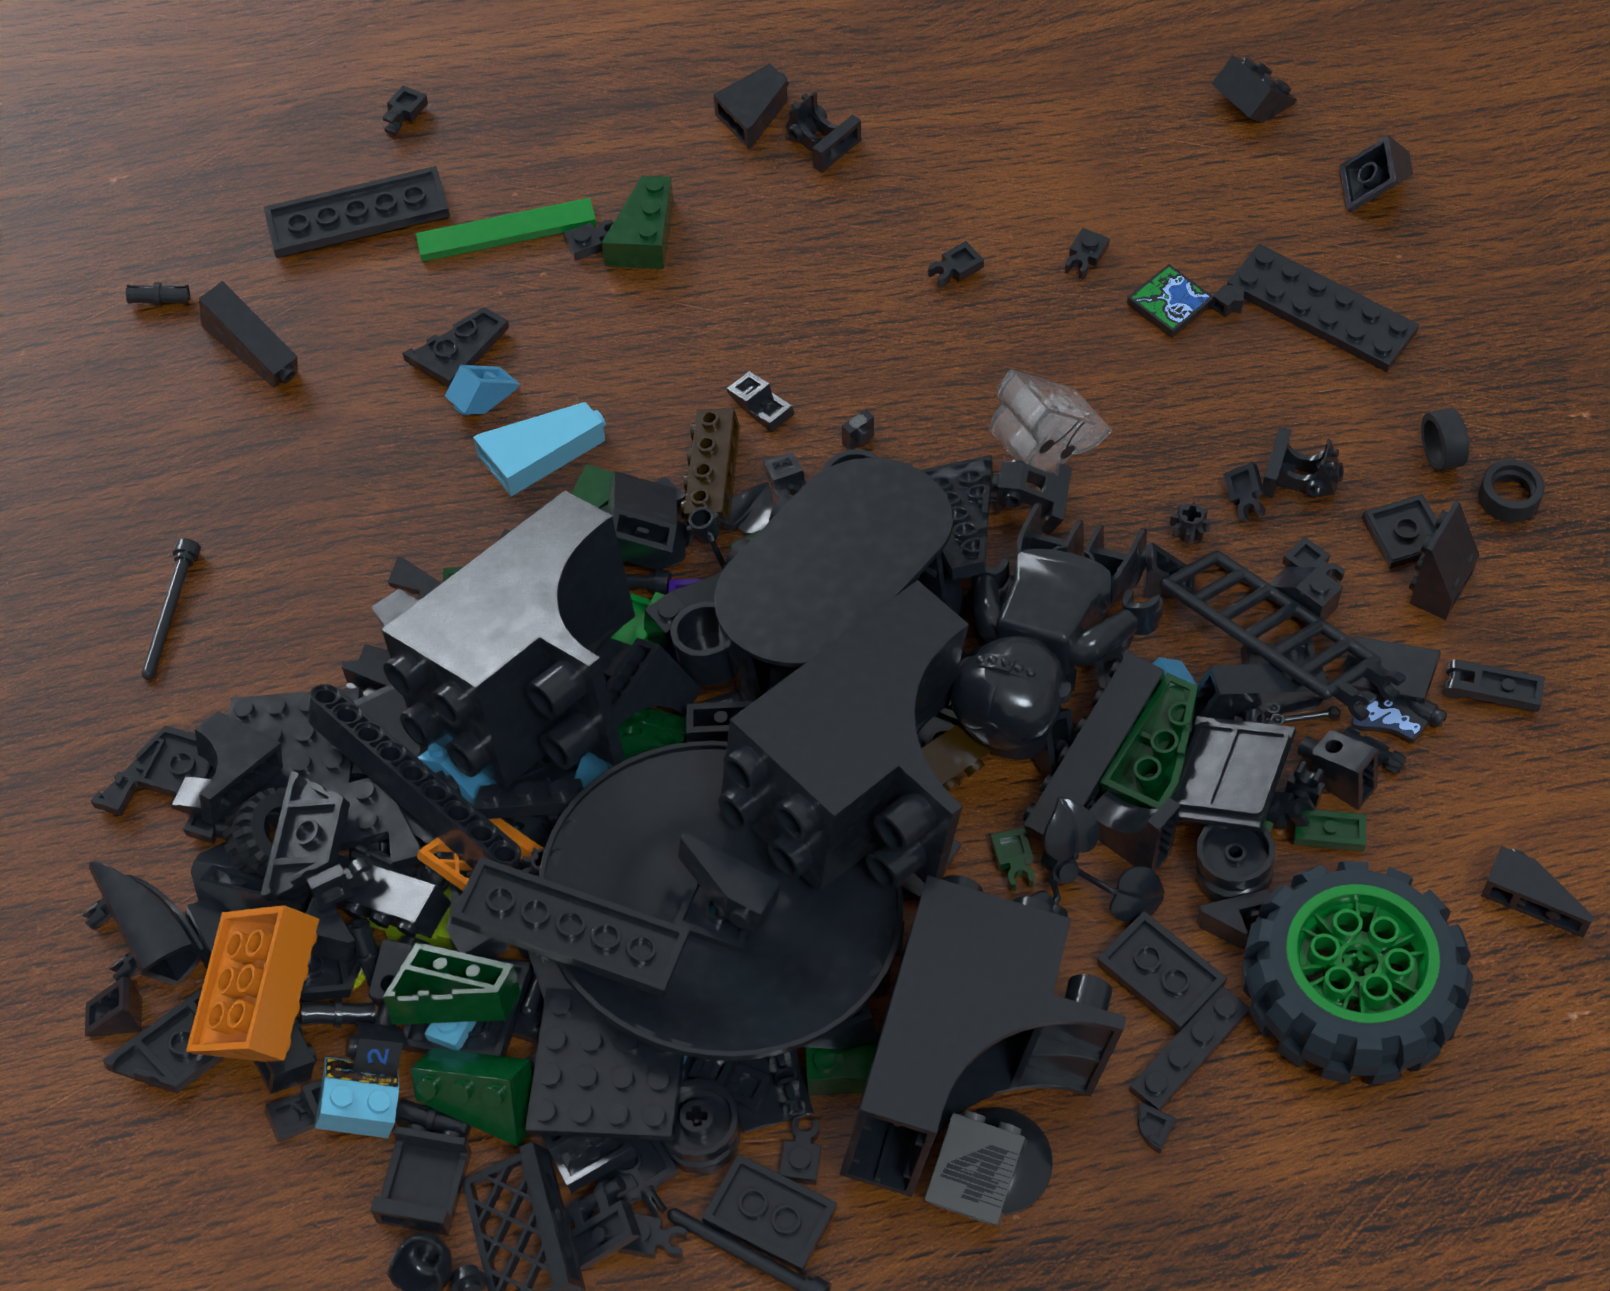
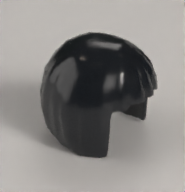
(421, 1264)

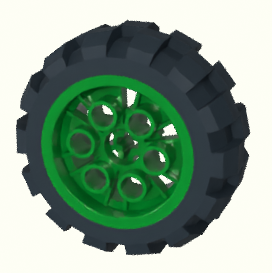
(1361, 914)

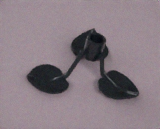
(748, 512)
(1075, 831)

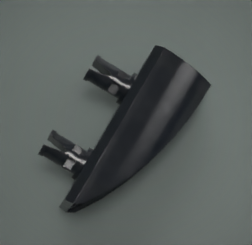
(151, 924)

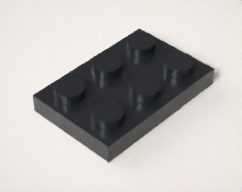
(1161, 971)
(770, 1213)

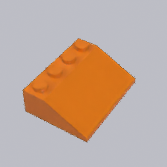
(253, 984)

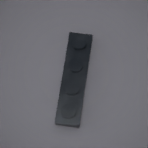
(1189, 1049)

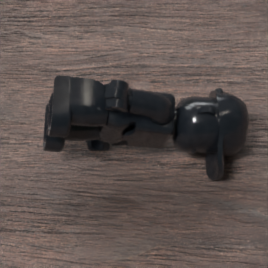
(1045, 629)

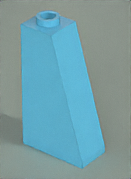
(539, 445)

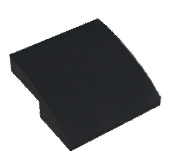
(587, 1158)

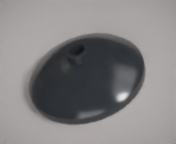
(1034, 1163)

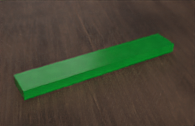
(504, 229)

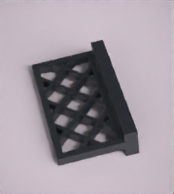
(547, 1214)

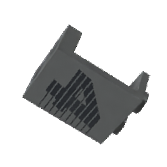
(976, 1168)

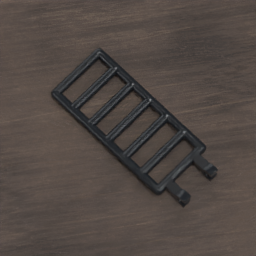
(1339, 687)

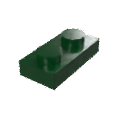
(1332, 830)

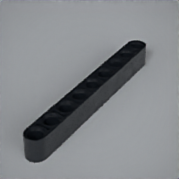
(408, 779)

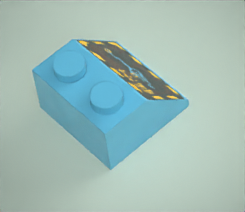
(356, 1100)

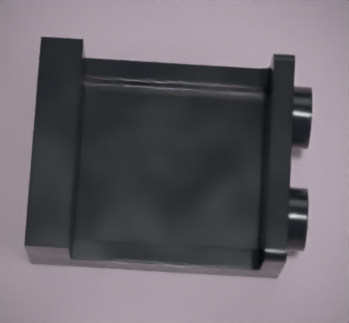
(423, 1180)

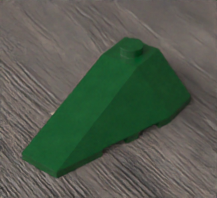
(1154, 753)
(839, 1070)

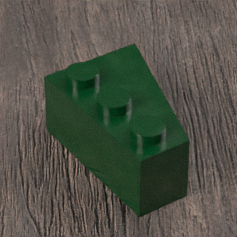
(642, 226)
(450, 988)
(477, 1090)

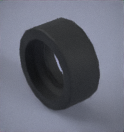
(1445, 439)
(1515, 471)

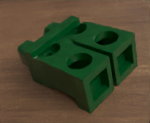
(651, 730)

